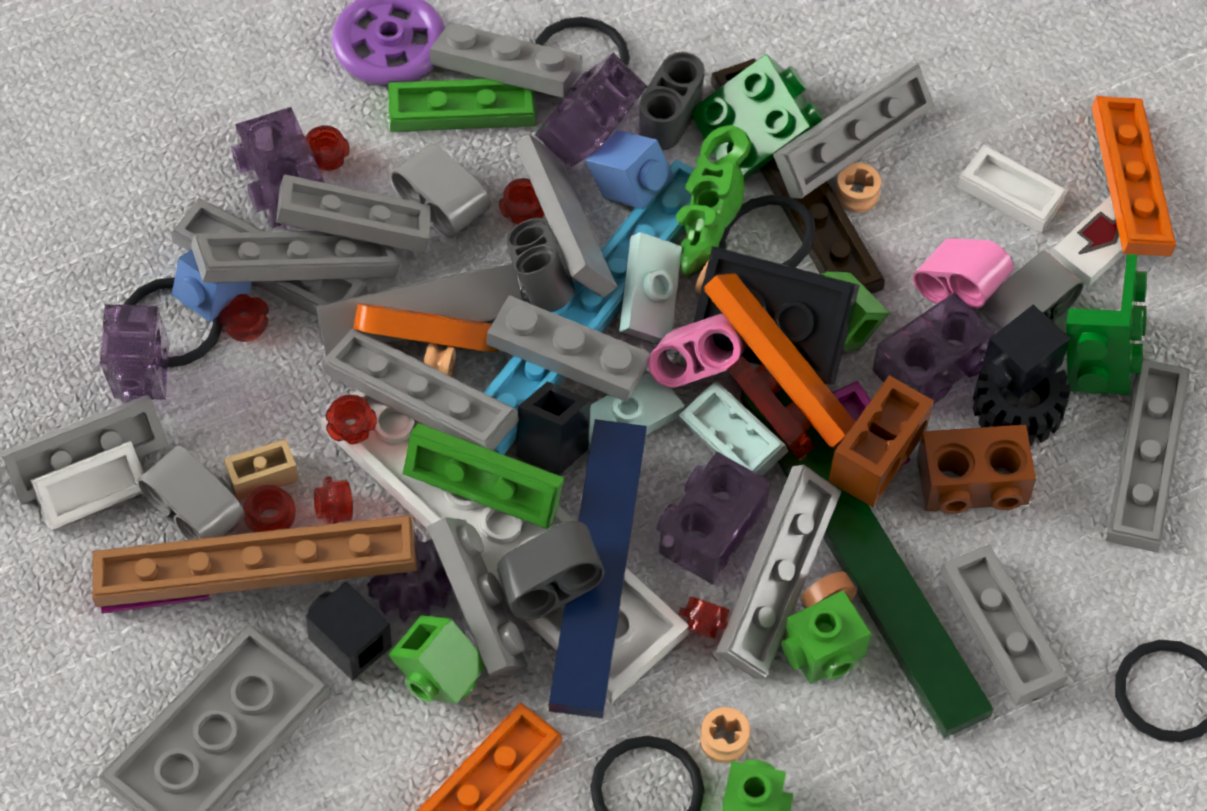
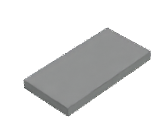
(217, 729)

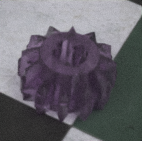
(416, 592)

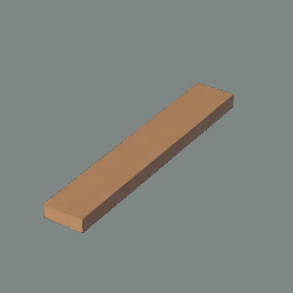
(254, 561)

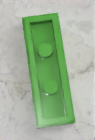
(459, 105)
(483, 476)

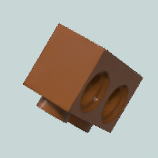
(880, 441)
(973, 456)

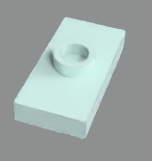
(650, 287)
(648, 406)
(732, 430)

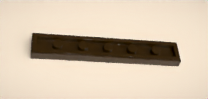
(836, 240)

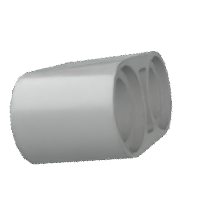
(440, 181)
(1038, 282)
(190, 496)

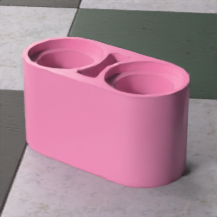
(965, 267)
(699, 350)

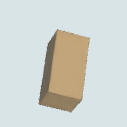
(259, 467)

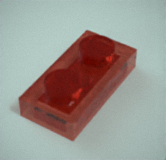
(786, 421)

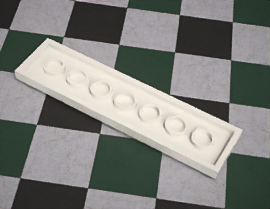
(645, 623)

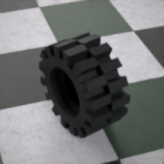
(1039, 420)

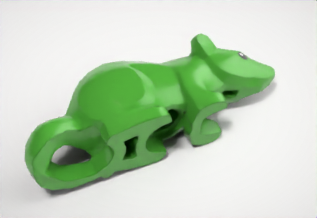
(715, 196)

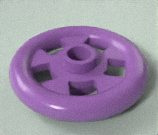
(374, 67)

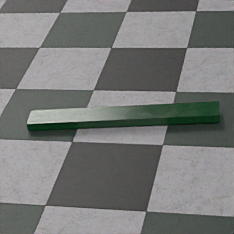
(892, 597)

